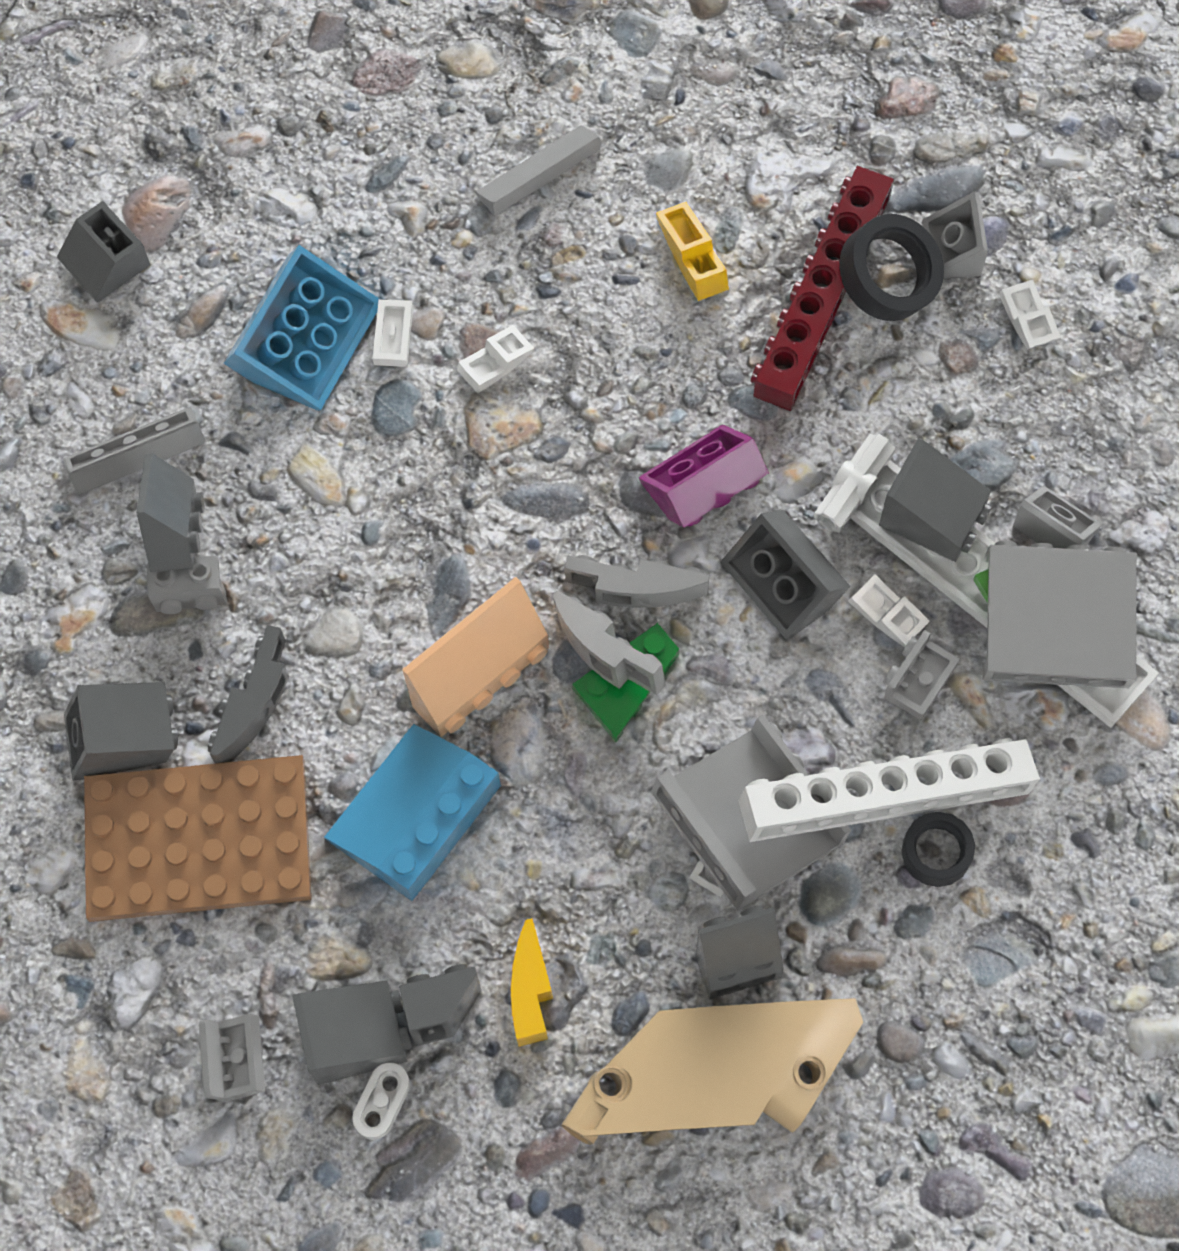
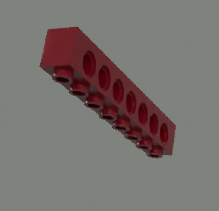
(784, 386)

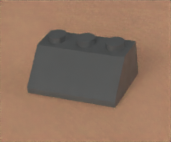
(169, 515)
(784, 573)

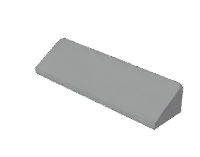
(539, 169)
(127, 451)

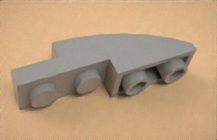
(650, 586)
(596, 643)

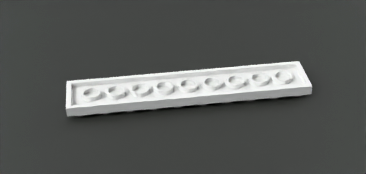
(957, 583)

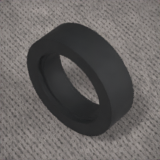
(916, 242)

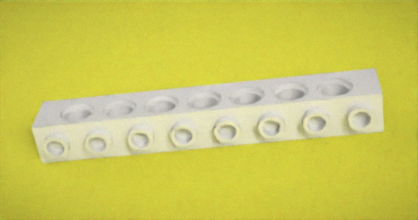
(766, 820)

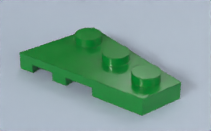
(618, 706)

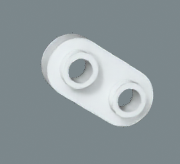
(380, 1101)

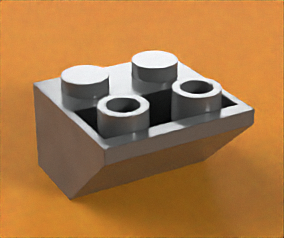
(102, 252)
(439, 1003)

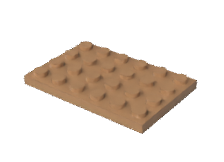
(196, 838)

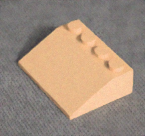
(476, 659)

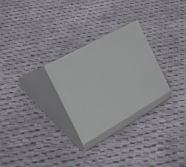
(960, 236)
(1054, 520)

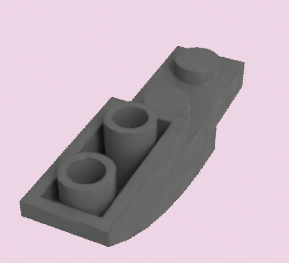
(249, 710)

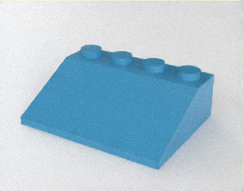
(303, 330)
(414, 810)

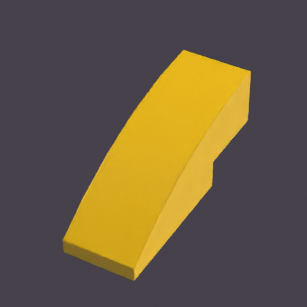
(693, 251)
(529, 987)

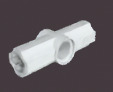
(854, 483)

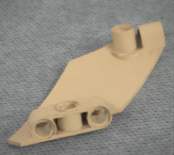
(718, 1068)

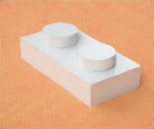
(392, 333)

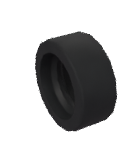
(952, 825)

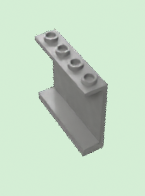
(1061, 615)
(708, 815)

